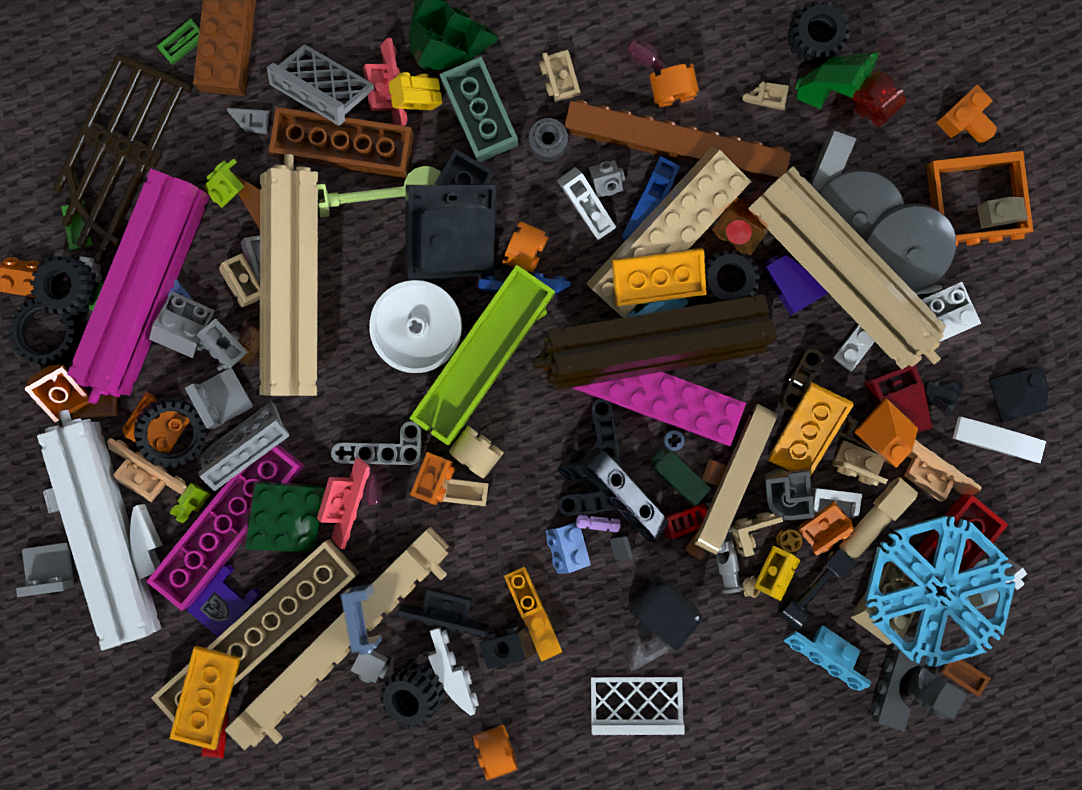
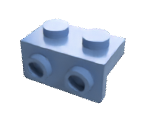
(567, 548)

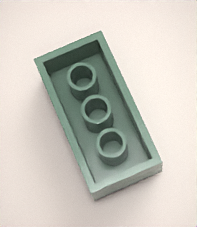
(479, 109)

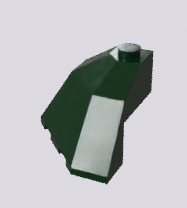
(445, 35)

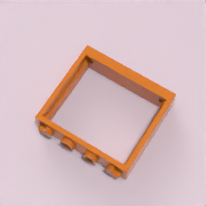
(1019, 185)

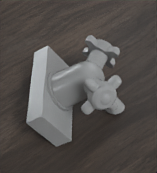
(221, 344)

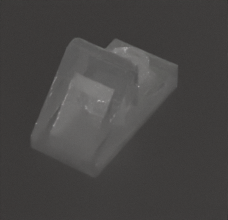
(641, 655)

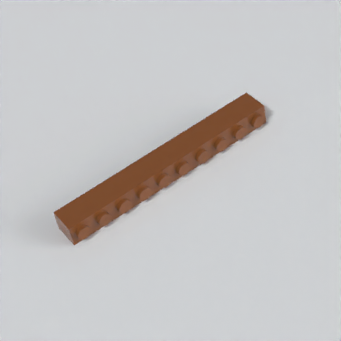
(673, 141)

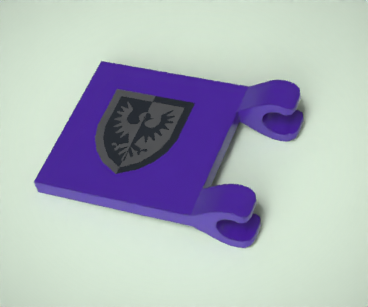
(220, 605)

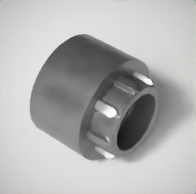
(552, 128)

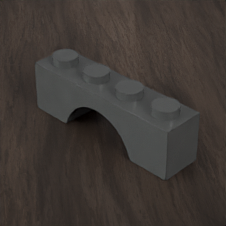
(933, 692)
(890, 708)

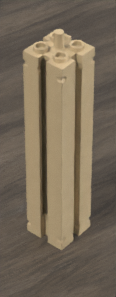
(849, 270)
(288, 280)

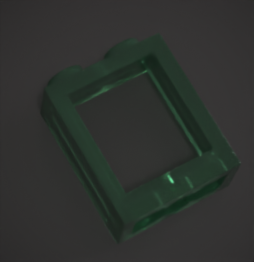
(679, 476)

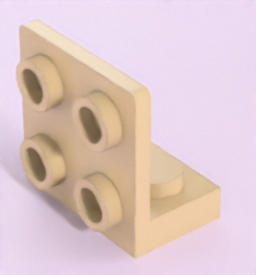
(857, 461)
(745, 542)

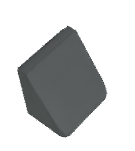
(621, 548)

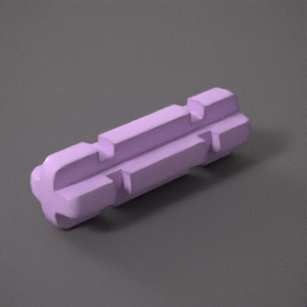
(598, 523)

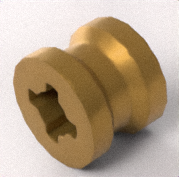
(793, 539)

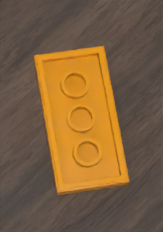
(659, 277)
(810, 429)
(205, 697)

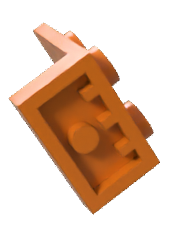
(162, 430)

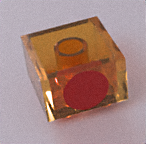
(740, 227)

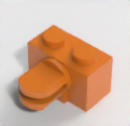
(968, 116)

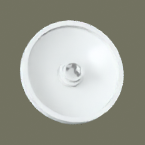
(415, 326)

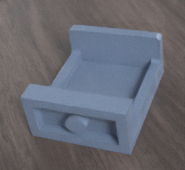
(355, 619)

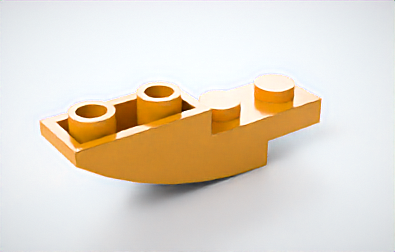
(533, 613)

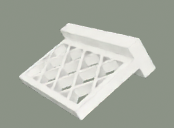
(637, 726)

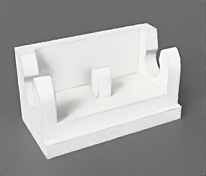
(847, 501)

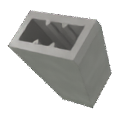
(831, 159)

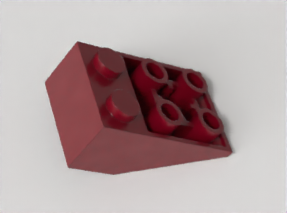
(905, 392)

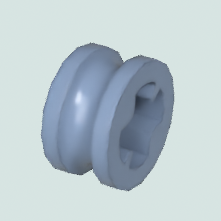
(678, 445)

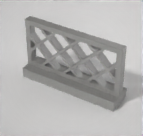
(309, 93)
(239, 455)

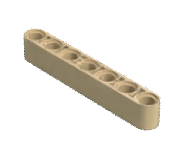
(735, 479)

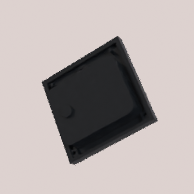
(449, 234)

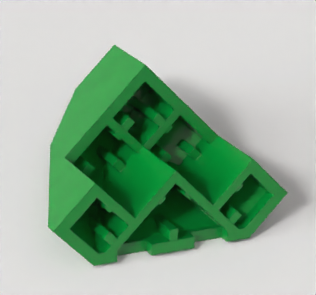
(839, 74)

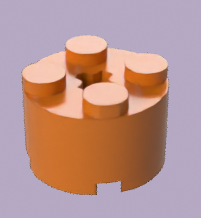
(674, 84)
(525, 246)
(495, 752)

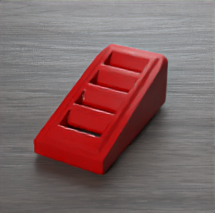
(669, 531)

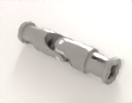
(728, 567)

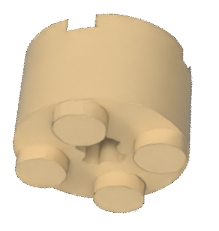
(475, 452)

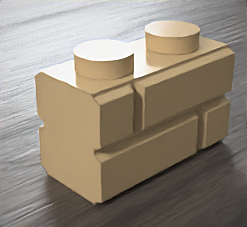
(241, 280)

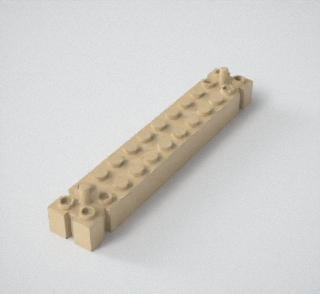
(334, 642)

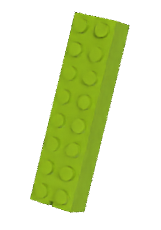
(482, 355)

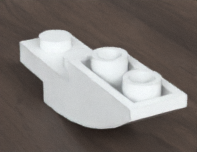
(454, 680)

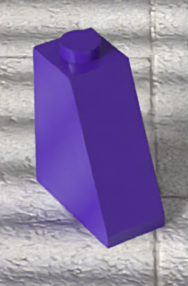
(792, 283)

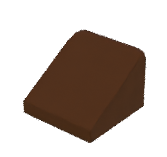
(693, 549)

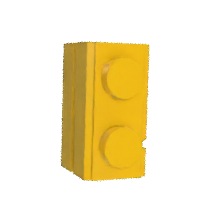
(415, 92)
(776, 573)

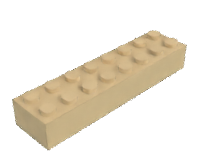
(678, 218)

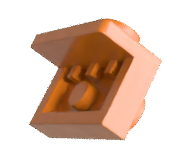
(16, 276)
(432, 478)
(826, 528)

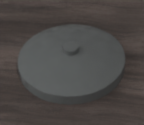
(861, 198)
(914, 243)

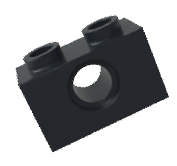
(496, 652)

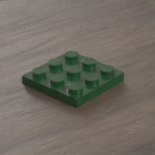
(283, 516)

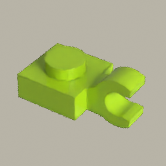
(190, 501)

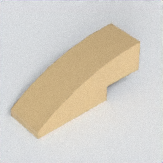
(465, 492)

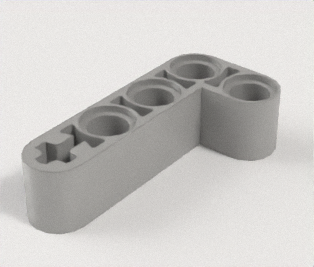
(378, 448)

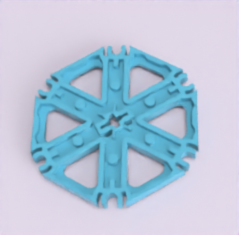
(961, 584)

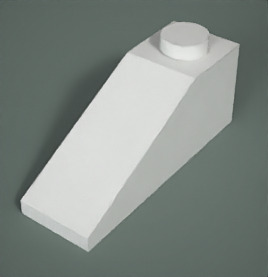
(586, 203)

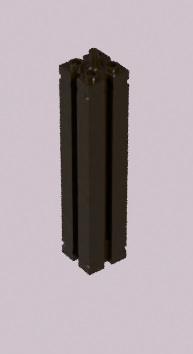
(656, 342)

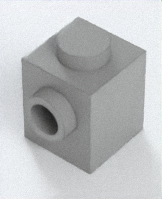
(370, 667)

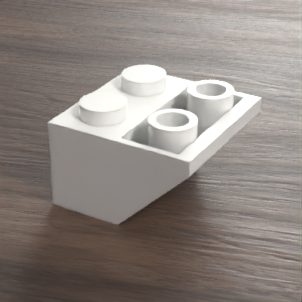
(953, 309)

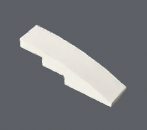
(999, 439)

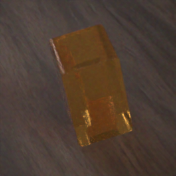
(251, 343)

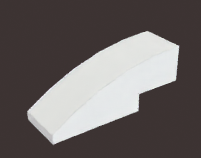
(143, 542)

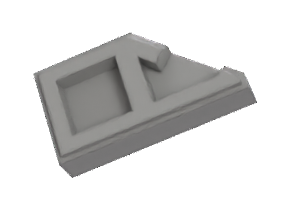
(251, 120)

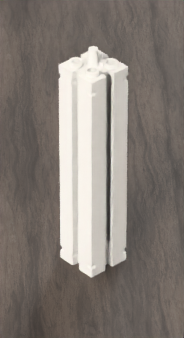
(98, 531)

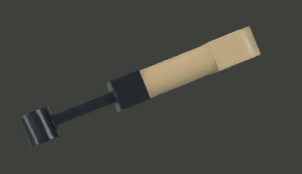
(843, 558)

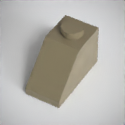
(1002, 211)

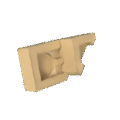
(768, 95)

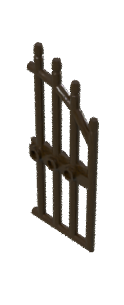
(116, 144)

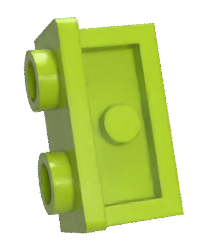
(223, 183)

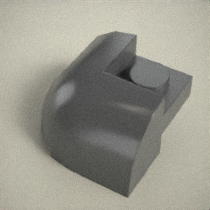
(790, 494)

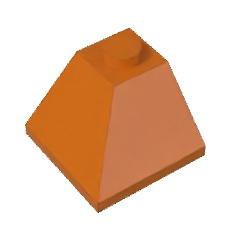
(56, 391)
(888, 433)

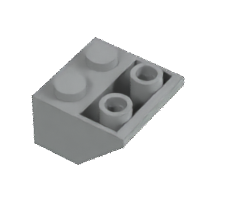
(180, 323)

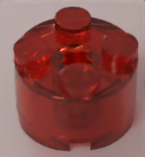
(878, 98)

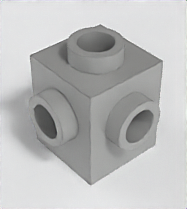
(606, 178)

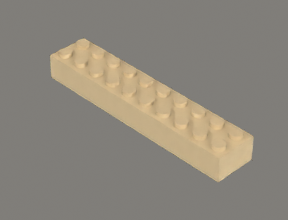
(274, 616)

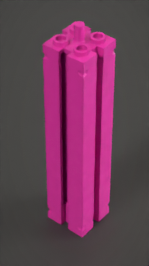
(138, 285)

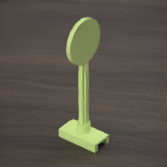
(418, 176)

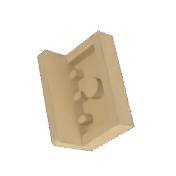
(560, 75)

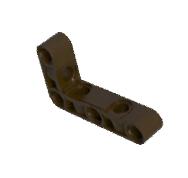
(797, 384)

